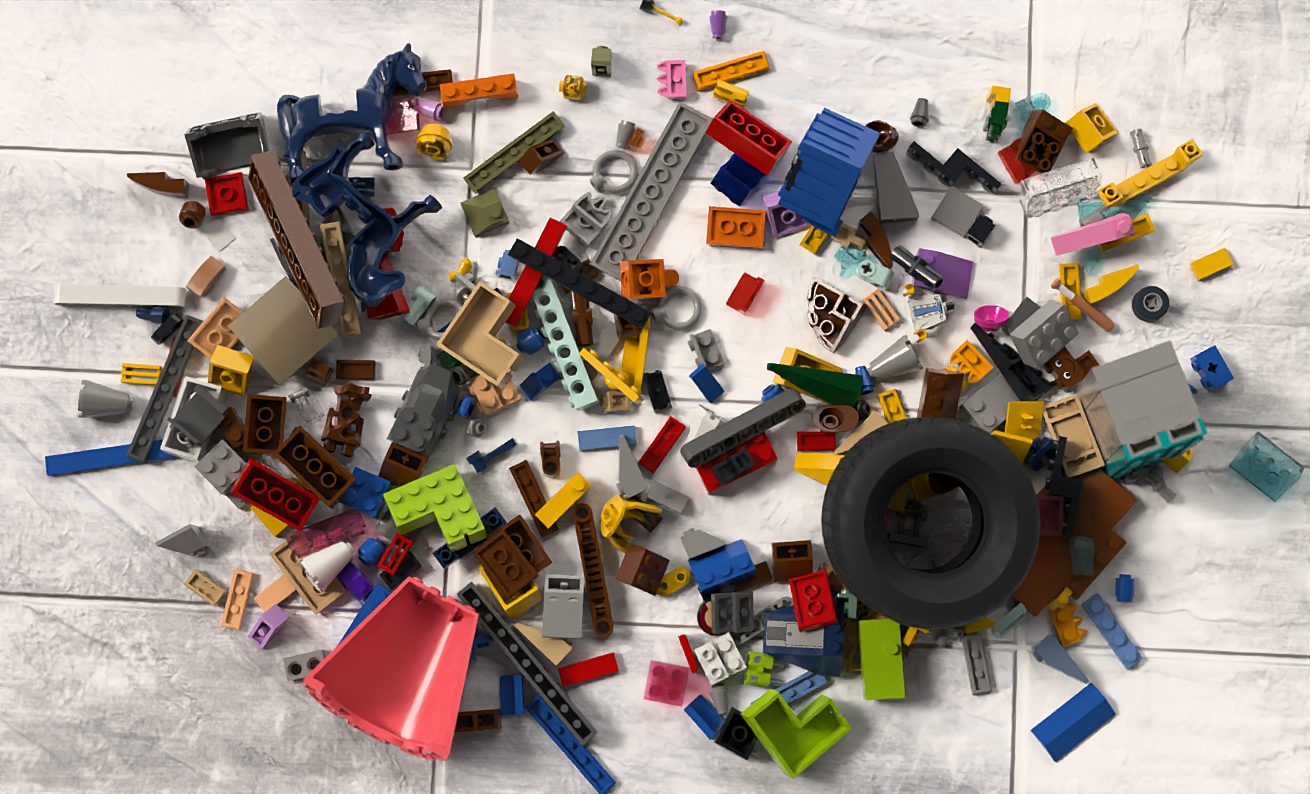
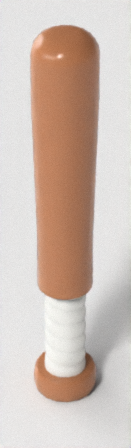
(1095, 315)

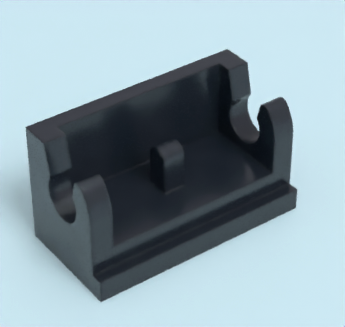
(657, 391)

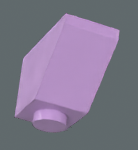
(268, 626)

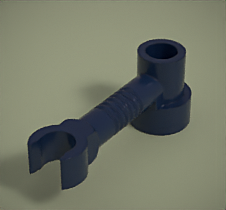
(479, 462)

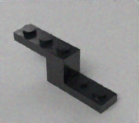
(953, 167)
(1063, 486)

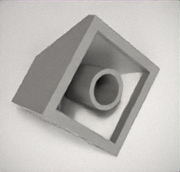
(186, 540)

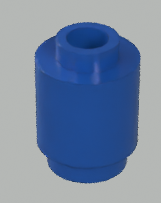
(1124, 588)

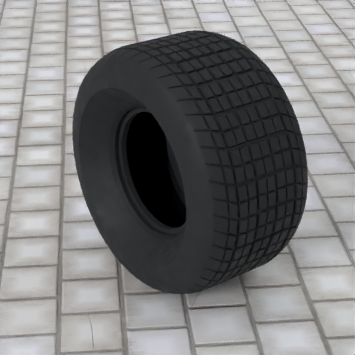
(1001, 534)

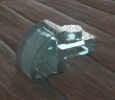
(1082, 555)

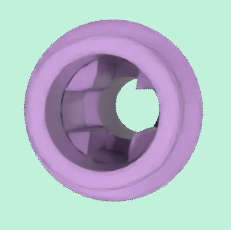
(431, 109)

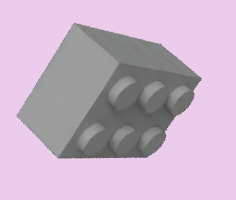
(1044, 334)

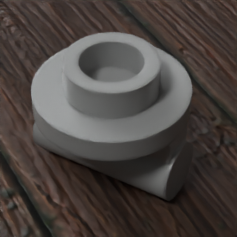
(476, 427)

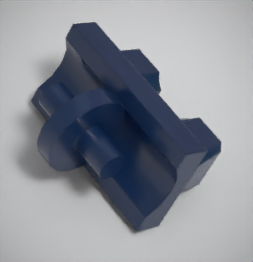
(364, 185)
(1037, 450)

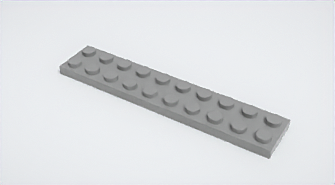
(652, 189)

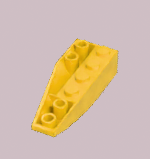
(821, 466)

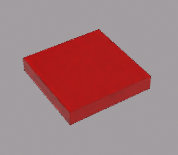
(226, 194)

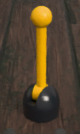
(649, 5)

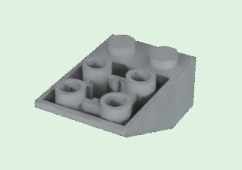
(563, 606)

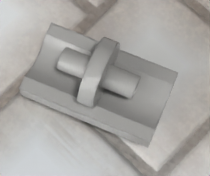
(464, 286)

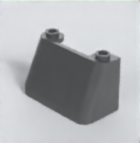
(226, 143)

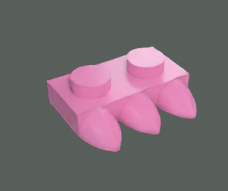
(674, 79)

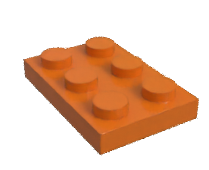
(735, 227)

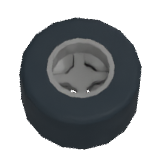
(1154, 298)

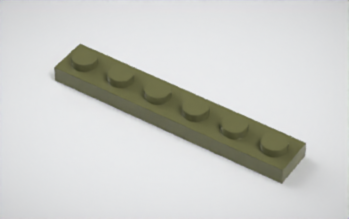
(513, 152)

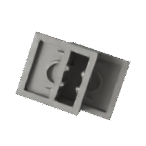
(221, 470)

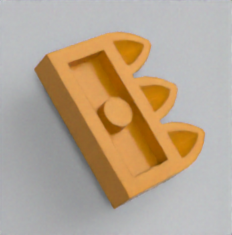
(971, 361)
(1066, 624)

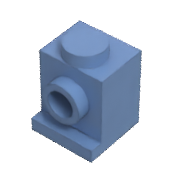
(508, 267)

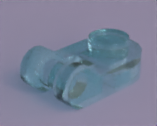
(1037, 101)

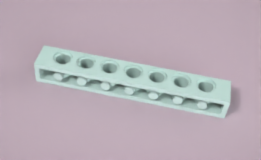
(588, 396)

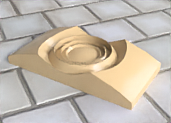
(1068, 420)

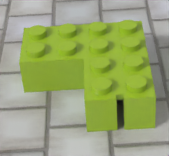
(440, 498)
(793, 739)

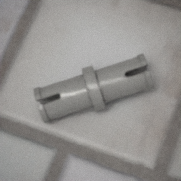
(1140, 148)

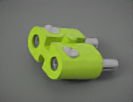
(759, 669)

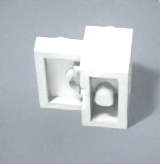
(711, 662)

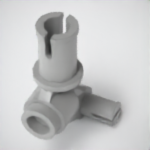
(1154, 476)

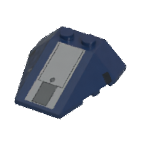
(812, 650)

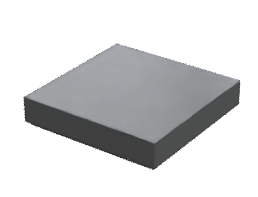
(957, 211)

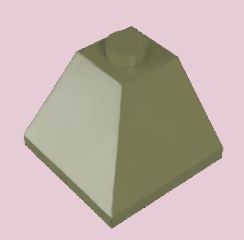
(484, 212)

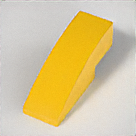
(1109, 284)

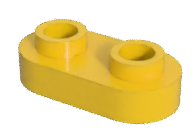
(672, 581)

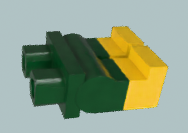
(994, 122)

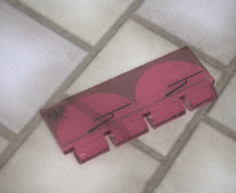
(320, 533)

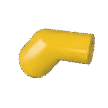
(464, 268)

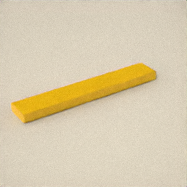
(893, 412)

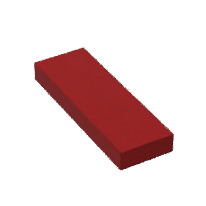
(662, 444)
(588, 669)

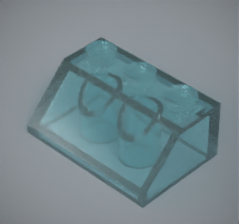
(1267, 466)

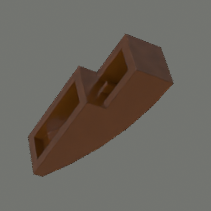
(160, 183)
(877, 239)
(478, 720)

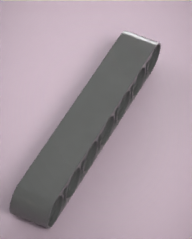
(742, 428)

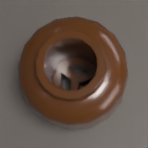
(192, 214)

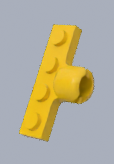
(615, 378)

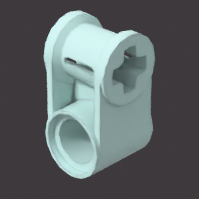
(877, 276)

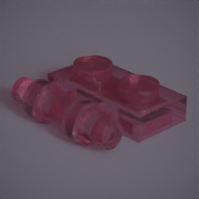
(403, 121)

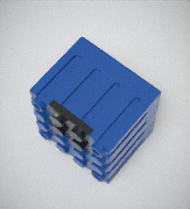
(827, 167)

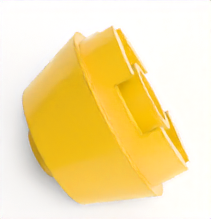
(434, 141)

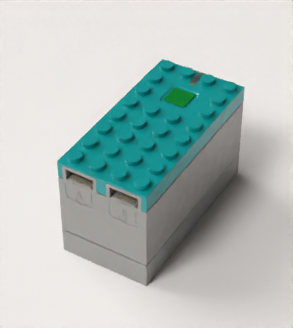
(1141, 410)

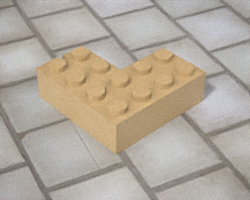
(473, 335)

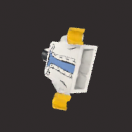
(926, 311)

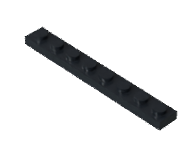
(579, 283)

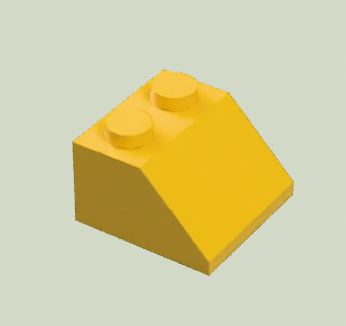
(1091, 127)
(230, 370)

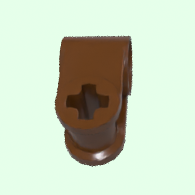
(625, 329)
(550, 455)

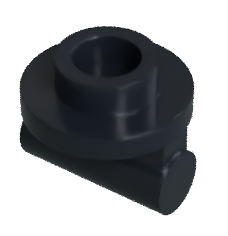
(863, 409)

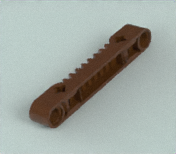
(593, 570)

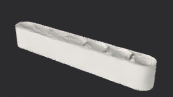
(119, 296)

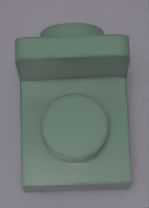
(850, 605)

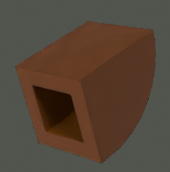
(319, 372)

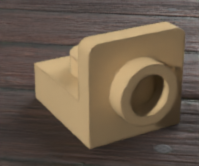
(614, 401)

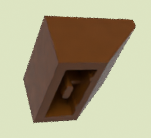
(402, 465)
(791, 559)

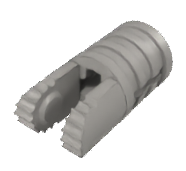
(1095, 216)

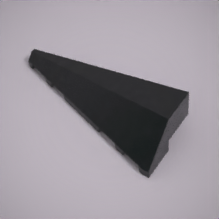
(1022, 378)

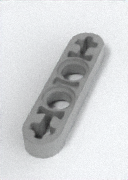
(759, 617)

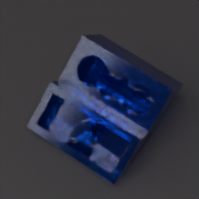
(737, 179)

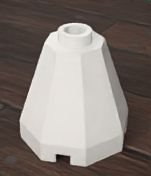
(703, 422)

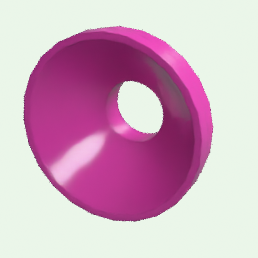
(991, 317)

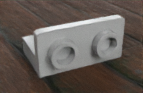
(706, 349)

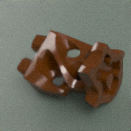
(348, 397)

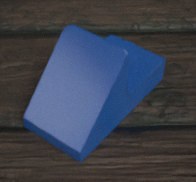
(540, 381)
(480, 641)

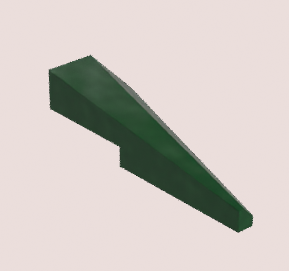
(830, 386)

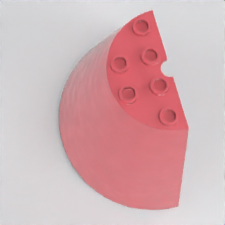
(401, 671)

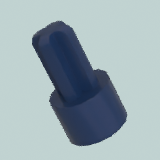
(157, 314)

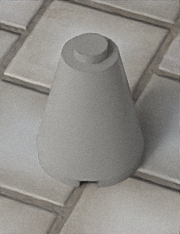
(895, 360)
(102, 400)

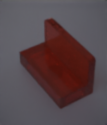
(1015, 169)
(744, 293)

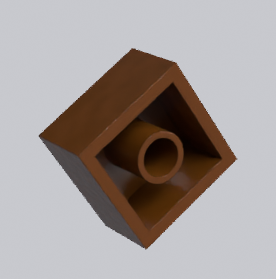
(642, 569)

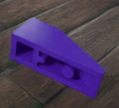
(356, 581)

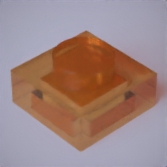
(637, 140)

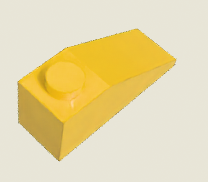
(563, 500)

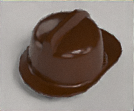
(835, 418)

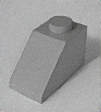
(699, 542)

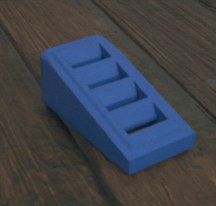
(465, 407)

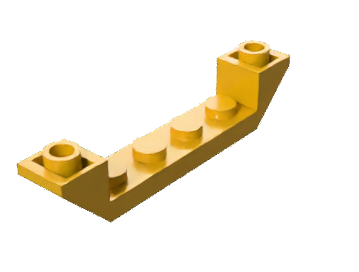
(1182, 158)

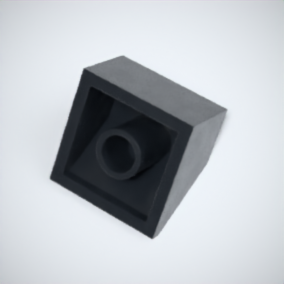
(736, 735)

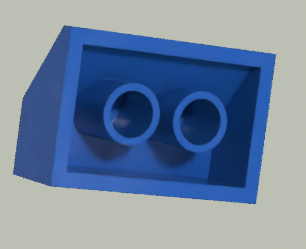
(722, 567)

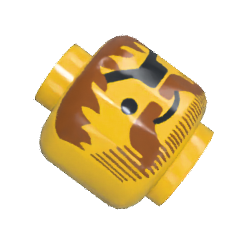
(573, 87)

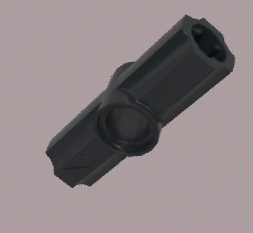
(917, 268)

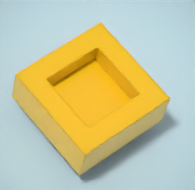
(1060, 599)

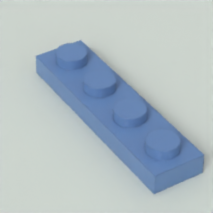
(1111, 631)

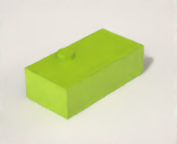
(881, 659)

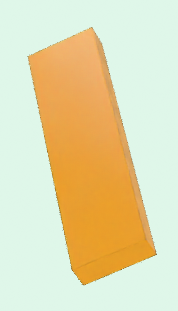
(731, 70)

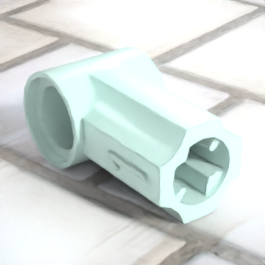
(420, 302)

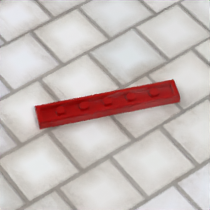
(530, 278)

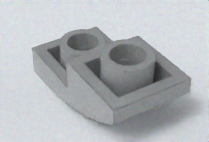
(426, 356)

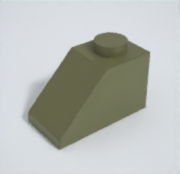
(601, 61)

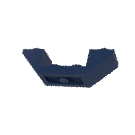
(491, 521)

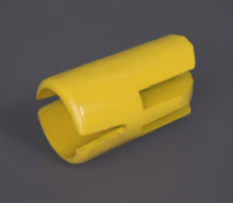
(726, 91)

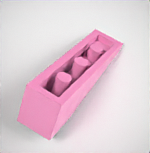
(1093, 234)

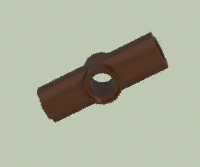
(582, 321)

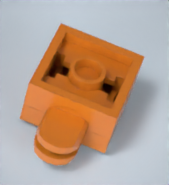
(646, 278)

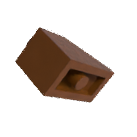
(541, 155)

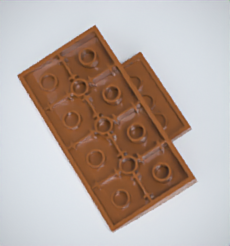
(1098, 512)

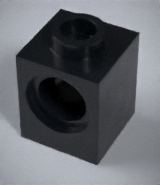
(980, 230)

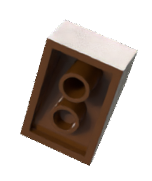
(526, 542)

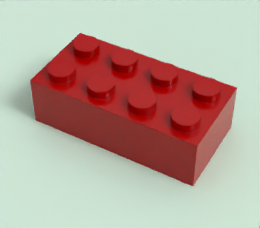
(748, 137)
(760, 451)
(275, 494)

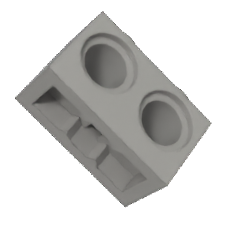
(305, 661)

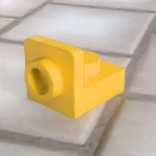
(910, 635)

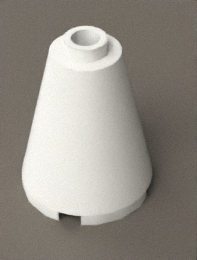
(326, 564)

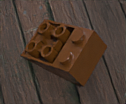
(1042, 141)

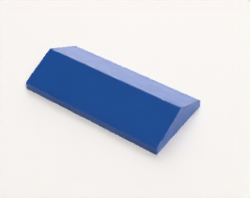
(1073, 721)

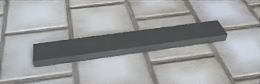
(163, 391)

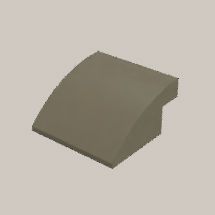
(281, 331)

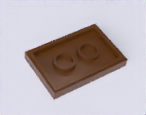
(505, 564)

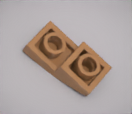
(203, 278)

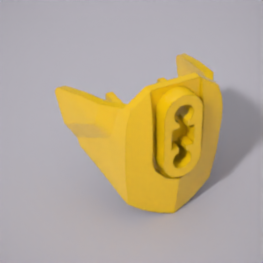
(614, 512)

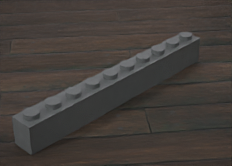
(528, 663)

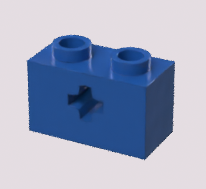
(1220, 372)

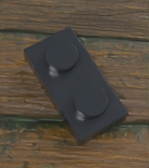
(407, 568)

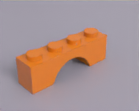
(462, 92)

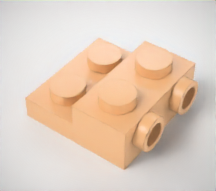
(492, 397)

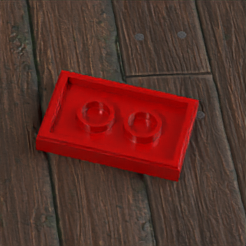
(813, 601)

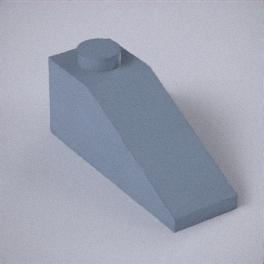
(1053, 655)

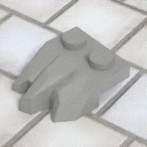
(587, 218)

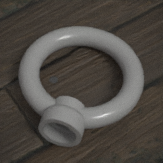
(599, 182)
(659, 313)
(426, 326)

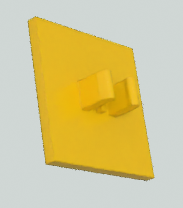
(1024, 418)

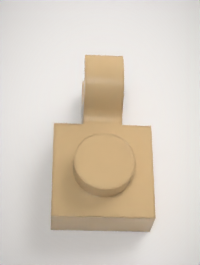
(847, 235)

